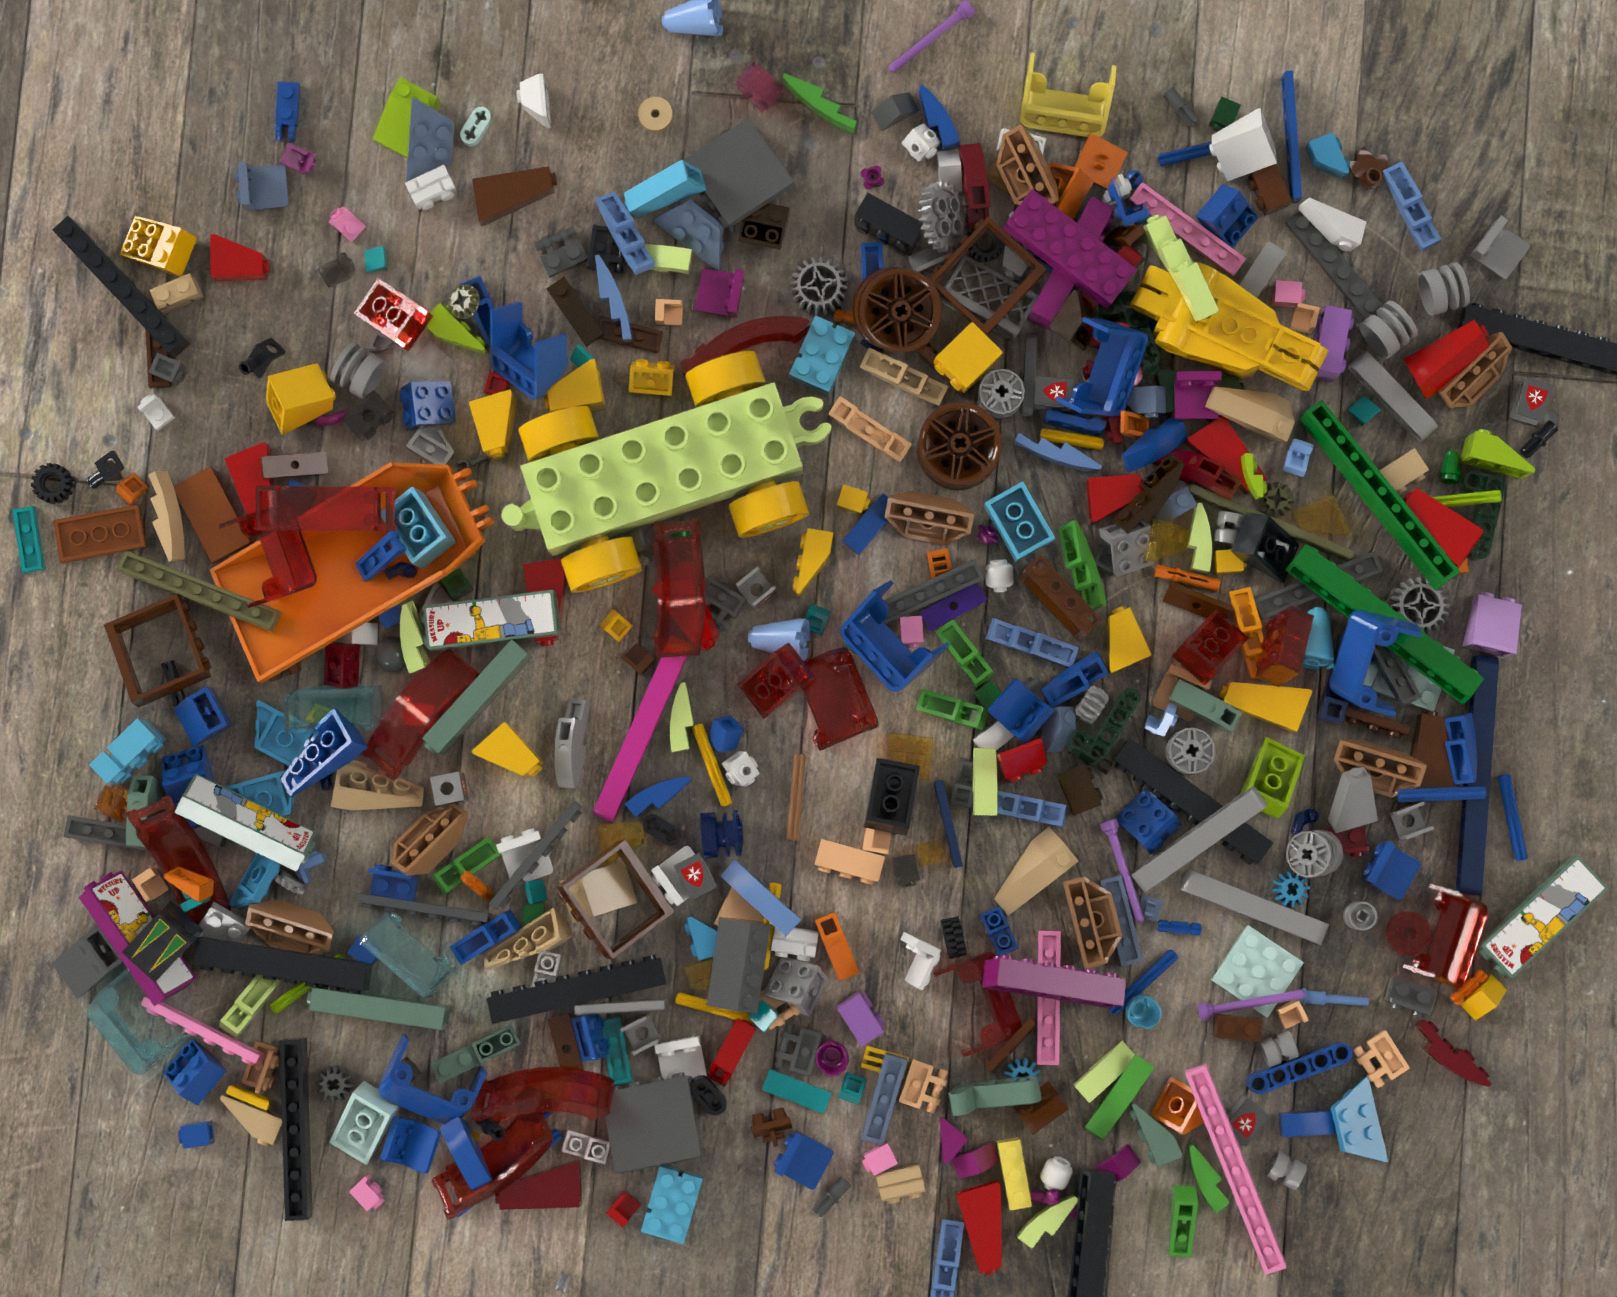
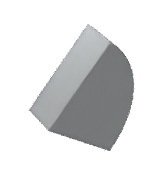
(379, 342)

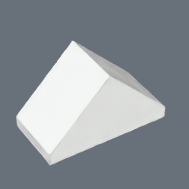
(950, 168)
(364, 635)

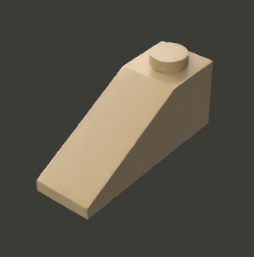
(259, 1123)

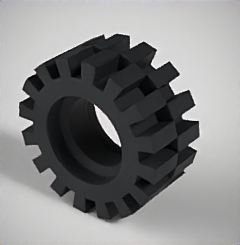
(988, 255)
(65, 483)
(953, 937)

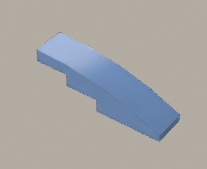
(1411, 206)
(624, 233)
(610, 292)
(1066, 456)
(1032, 643)
(1031, 809)
(760, 897)
(947, 1259)

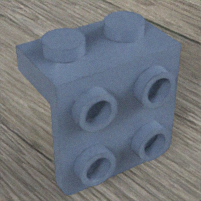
(262, 186)

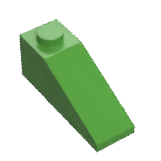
(1182, 1220)

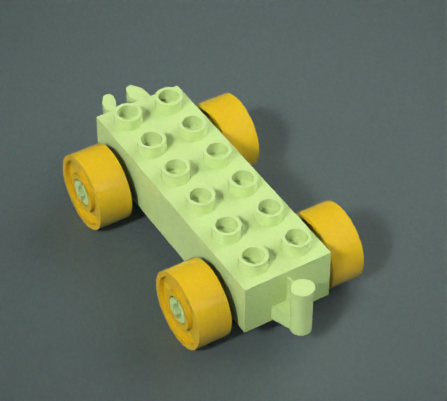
(608, 486)

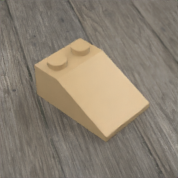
(603, 890)

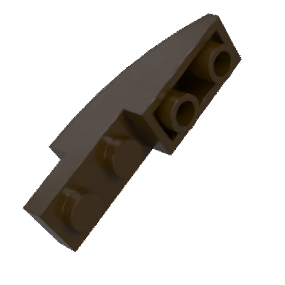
(1156, 491)

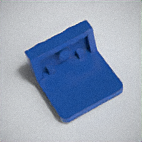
(1135, 214)
(427, 404)
(1020, 711)
(1149, 820)
(1390, 870)
(590, 1037)
(410, 1144)
(803, 1160)

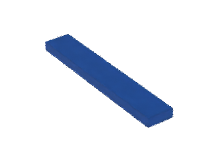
(1291, 136)

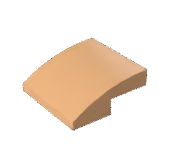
(737, 907)

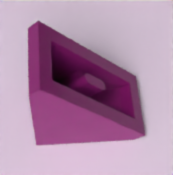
(951, 1140)
(975, 1160)
(1120, 1162)

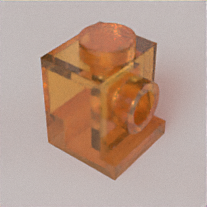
(112, 802)

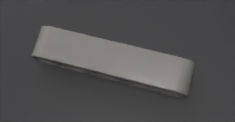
(1392, 396)

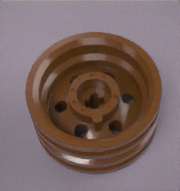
(921, 292)
(931, 456)

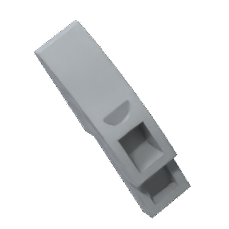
(568, 744)

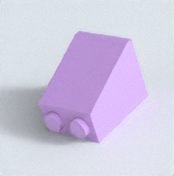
(1493, 625)

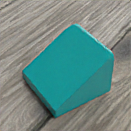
(376, 259)
(580, 356)
(1363, 410)
(817, 618)
(535, 891)
(765, 1016)
(852, 1088)

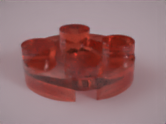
(1421, 933)

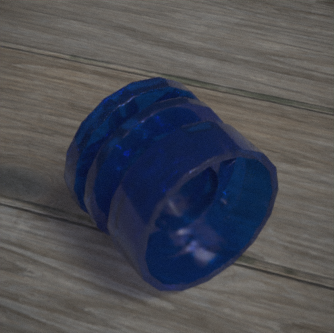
(721, 834)

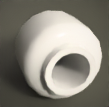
(999, 575)
(1056, 1173)

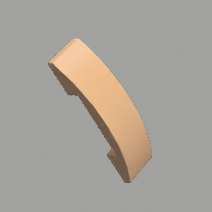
(869, 429)

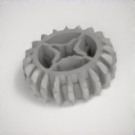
(814, 268)
(1419, 596)

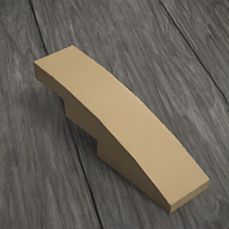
(904, 377)
(169, 521)

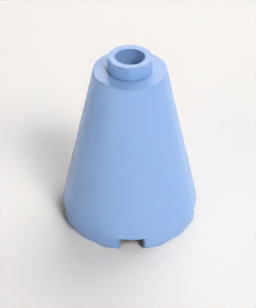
(694, 17)
(775, 635)

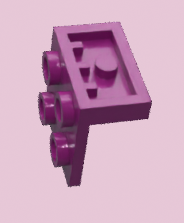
(719, 292)
(1192, 394)

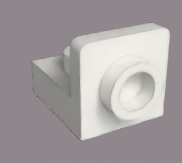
(1124, 187)
(155, 411)

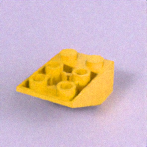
(158, 246)
(816, 554)

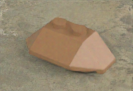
(1025, 167)
(1478, 375)
(929, 517)
(1387, 767)
(429, 840)
(1093, 920)
(290, 927)

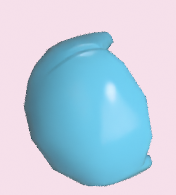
(1143, 1011)

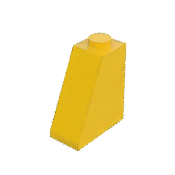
(1125, 640)

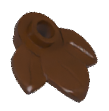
(1368, 166)

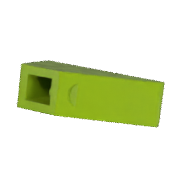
(449, 330)

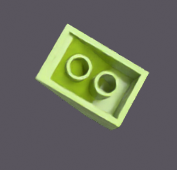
(395, 119)
(1494, 455)
(1274, 775)

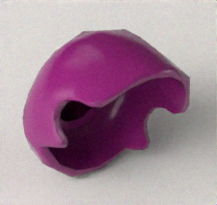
(832, 1058)

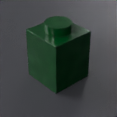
(1224, 114)

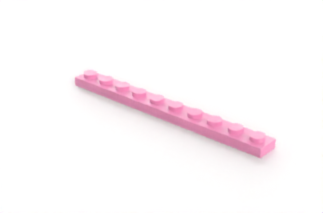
(1235, 1169)

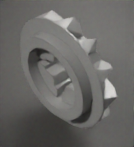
(290, 882)

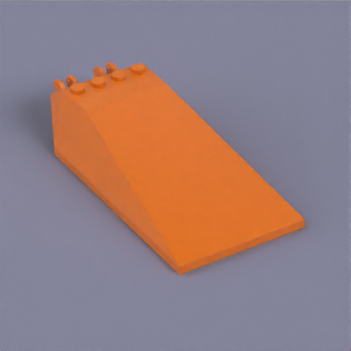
(340, 596)

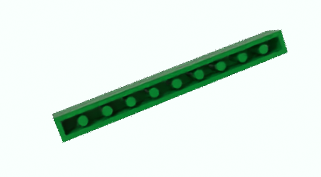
(1379, 495)
(1421, 652)

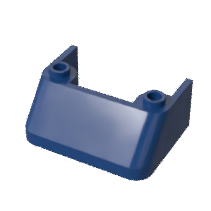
(516, 360)
(1112, 371)
(881, 647)
(1355, 653)
(397, 1089)

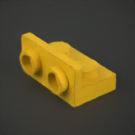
(651, 377)

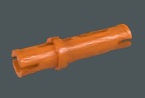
(1177, 575)

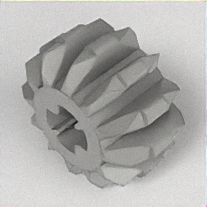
(1091, 704)

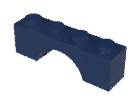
(1332, 706)

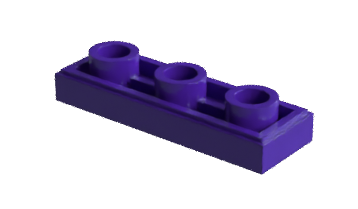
(941, 613)

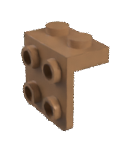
(1169, 681)
(262, 1074)

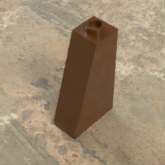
(509, 192)
(1431, 749)

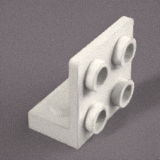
(924, 961)
(681, 1056)

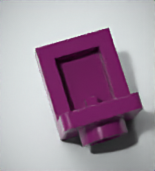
(298, 159)

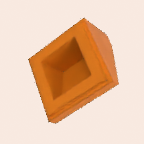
(131, 489)

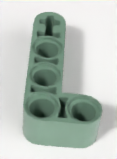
(994, 1093)

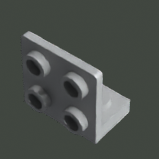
(1500, 249)
(1128, 549)
(796, 984)

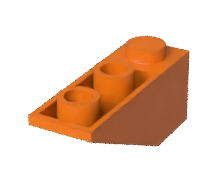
(836, 946)

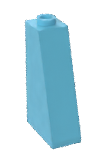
(664, 189)

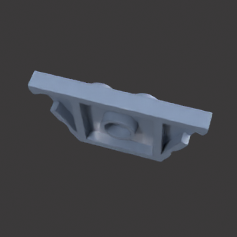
(429, 140)
(695, 230)

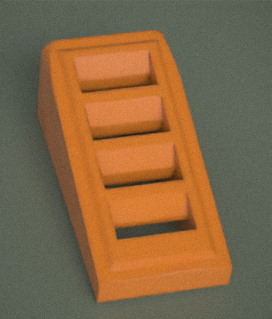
(1133, 424)
(935, 554)
(191, 883)

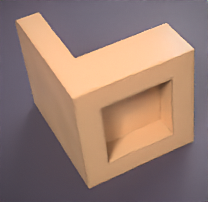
(668, 312)
(1304, 318)
(876, 841)
(150, 884)
(1291, 1013)

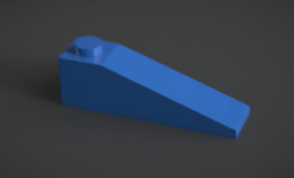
(328, 750)

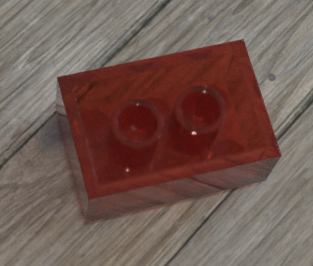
(393, 314)
(1284, 646)
(1210, 647)
(776, 680)

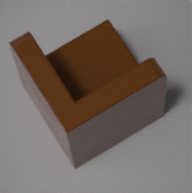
(639, 659)

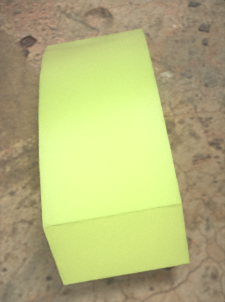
(670, 258)
(1200, 541)
(412, 638)
(680, 720)
(984, 781)
(248, 1005)
(1104, 1071)
(1047, 1220)

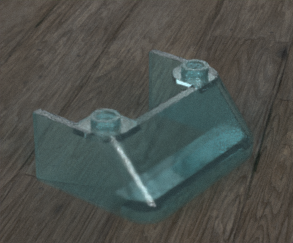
(308, 705)
(407, 956)
(136, 1056)

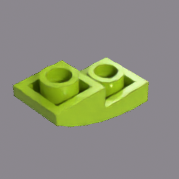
(1254, 482)

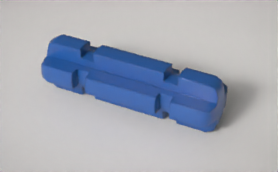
(1179, 927)

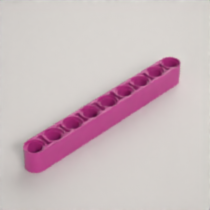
(638, 737)

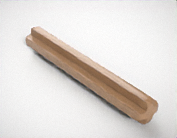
(796, 797)

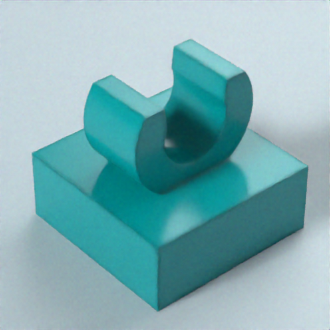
(191, 903)

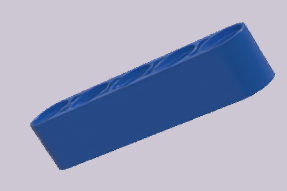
(1310, 1067)

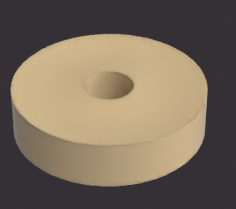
(651, 105)

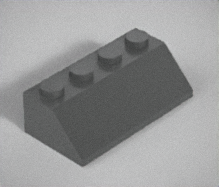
(738, 964)

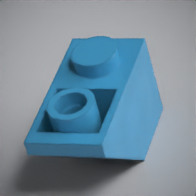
(1327, 155)
(703, 938)

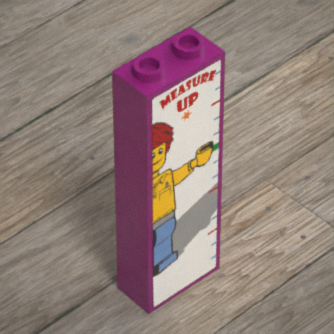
(121, 918)

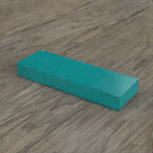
(28, 539)
(618, 1059)
(796, 1091)

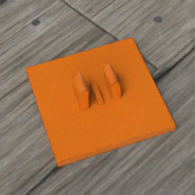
(1100, 160)

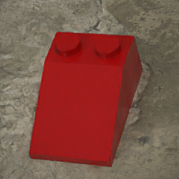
(1022, 760)

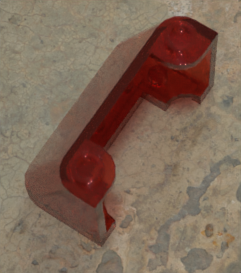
(838, 699)

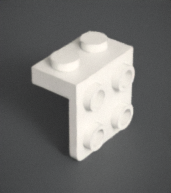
(517, 850)
(667, 876)

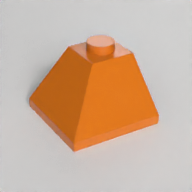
(1177, 1107)

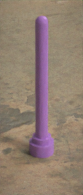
(964, 11)
(1110, 829)
(1207, 1010)

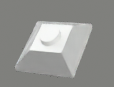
(535, 99)

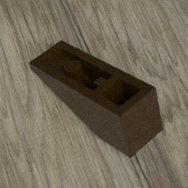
(575, 311)

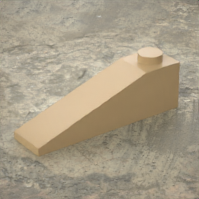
(1255, 410)
(367, 789)
(1038, 867)
(535, 937)

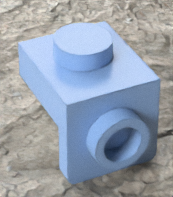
(1297, 457)
(1160, 727)

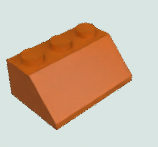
(1072, 187)

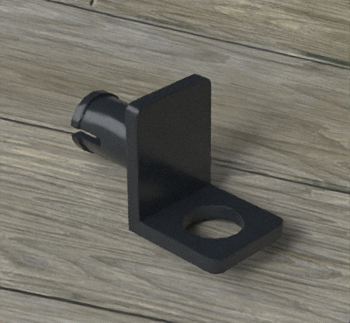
(261, 358)
(106, 470)

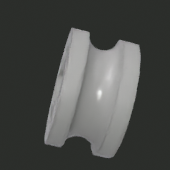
(563, 1282)

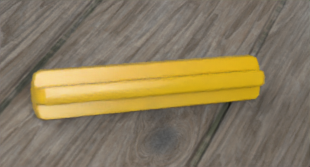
(1072, 439)

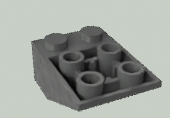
(88, 962)

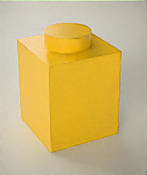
(853, 500)
(1227, 563)

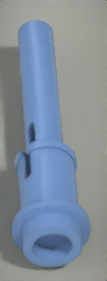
(1321, 998)

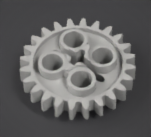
(942, 217)

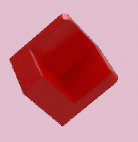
(623, 1208)

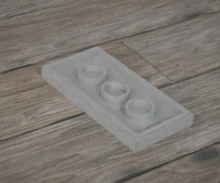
(621, 1006)

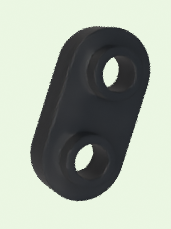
(707, 1094)

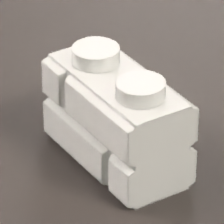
(431, 188)
(798, 942)

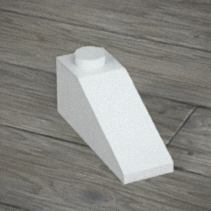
(1335, 225)

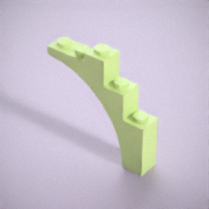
(1186, 275)

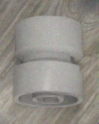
(1225, 536)
(1359, 915)
(1278, 1049)
(1284, 1169)

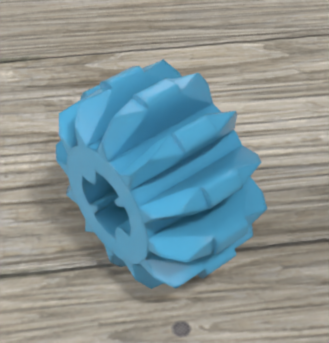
(1282, 888)
(1022, 1068)

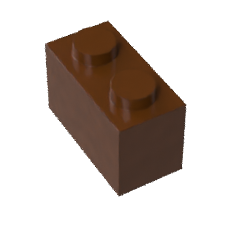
(1269, 190)
(1237, 1027)
(1043, 1112)

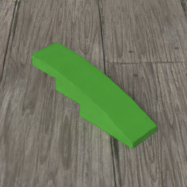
(813, 98)
(1081, 561)
(1119, 1096)

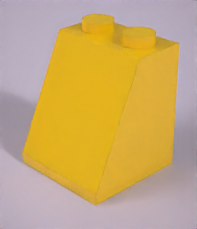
(967, 358)
(577, 389)
(298, 396)
(494, 422)
(509, 751)

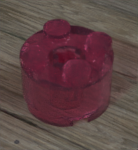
(758, 85)

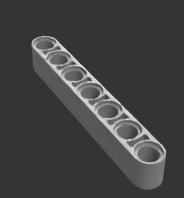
(1198, 839)
(1253, 907)

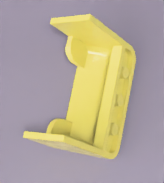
(1065, 110)

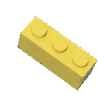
(1014, 1173)

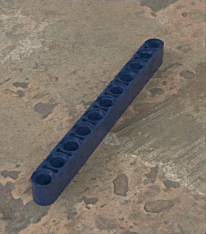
(1475, 812)

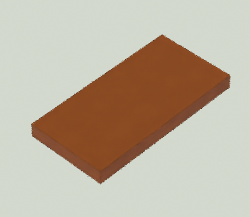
(208, 507)
(100, 533)

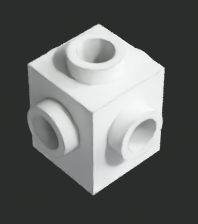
(921, 142)
(741, 769)

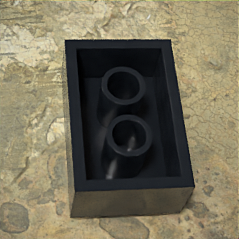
(888, 225)

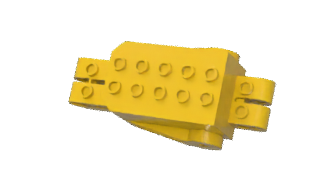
(1235, 338)

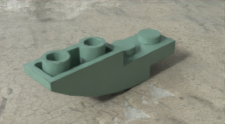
(475, 1054)

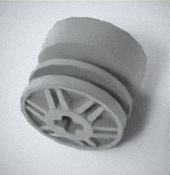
(1443, 288)
(1388, 329)
(356, 369)
(988, 398)
(1184, 763)
(1325, 857)

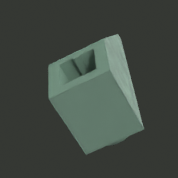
(1205, 706)
(142, 792)
(1160, 1142)

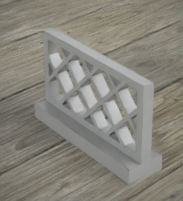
(1005, 328)

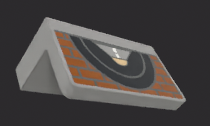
(927, 260)

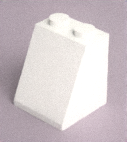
(1244, 146)

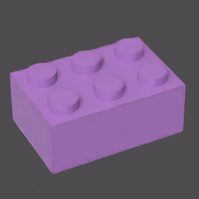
(1332, 333)
(860, 1018)

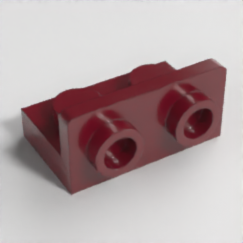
(341, 665)
(1352, 840)

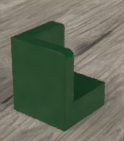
(457, 584)

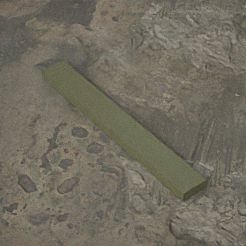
(1296, 533)
(198, 591)

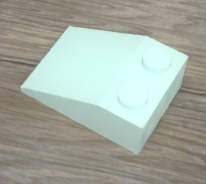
(363, 1123)

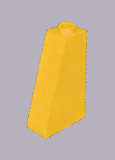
(1271, 704)

